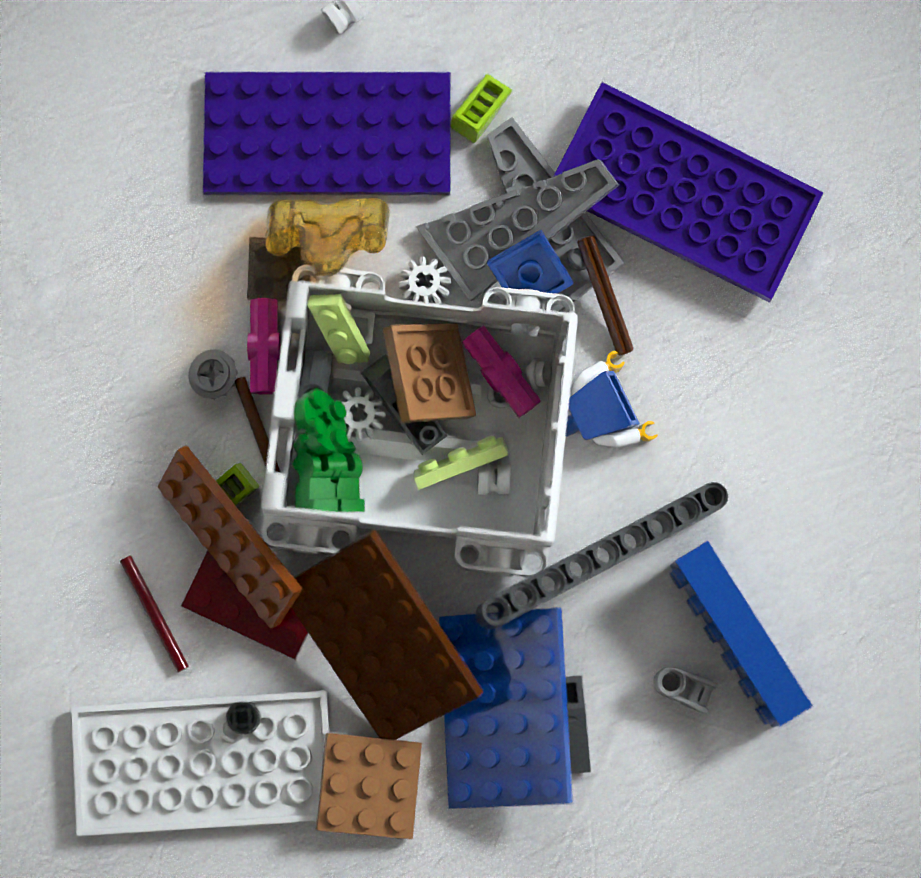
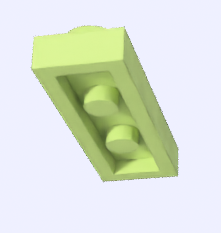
(339, 328)
(460, 461)

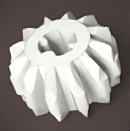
(426, 272)
(369, 412)

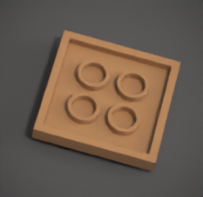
(429, 372)
(368, 786)

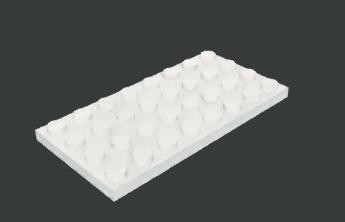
(188, 770)

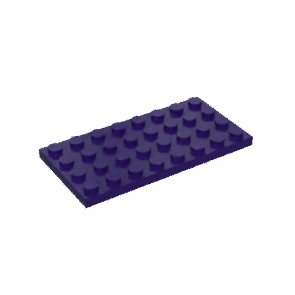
(327, 133)
(693, 192)

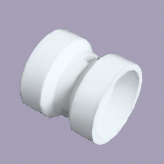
(341, 14)
(486, 479)

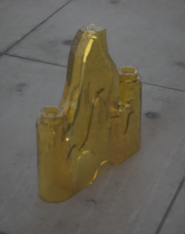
(327, 231)

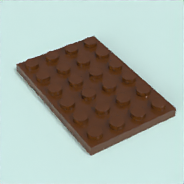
(382, 639)

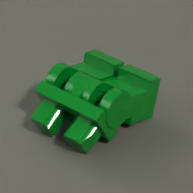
(327, 480)

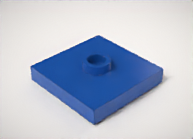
(531, 266)

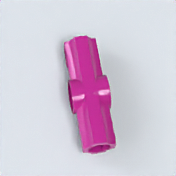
(263, 346)
(501, 371)

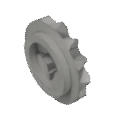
(204, 365)

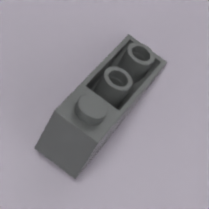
(422, 434)
(577, 726)

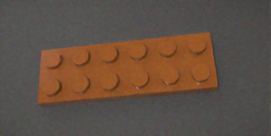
(229, 537)

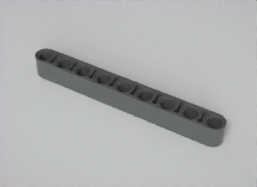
(592, 565)

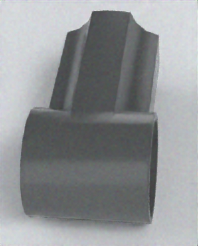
(316, 371)

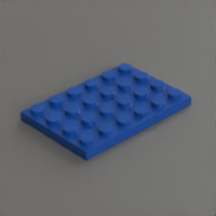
(515, 735)

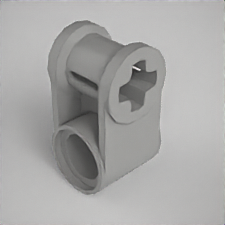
(687, 689)

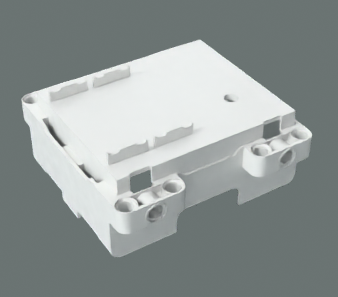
(493, 524)

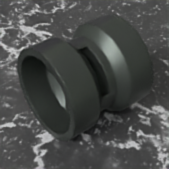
(247, 721)

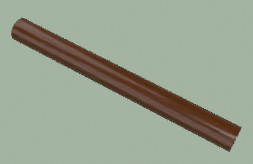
(254, 419)

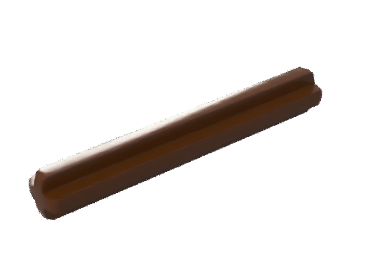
(605, 295)

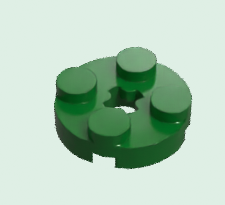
(322, 421)

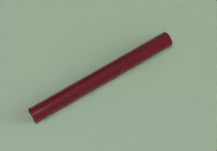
(154, 614)

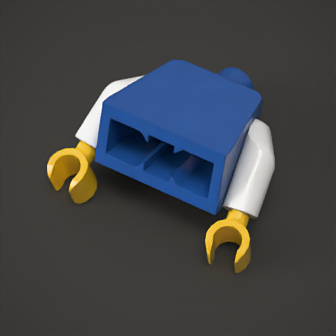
(602, 408)

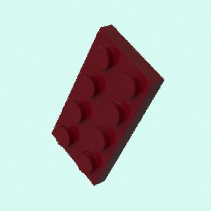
(220, 601)

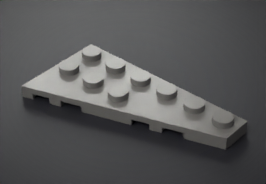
(522, 165)
(490, 227)

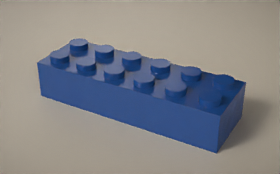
(740, 635)

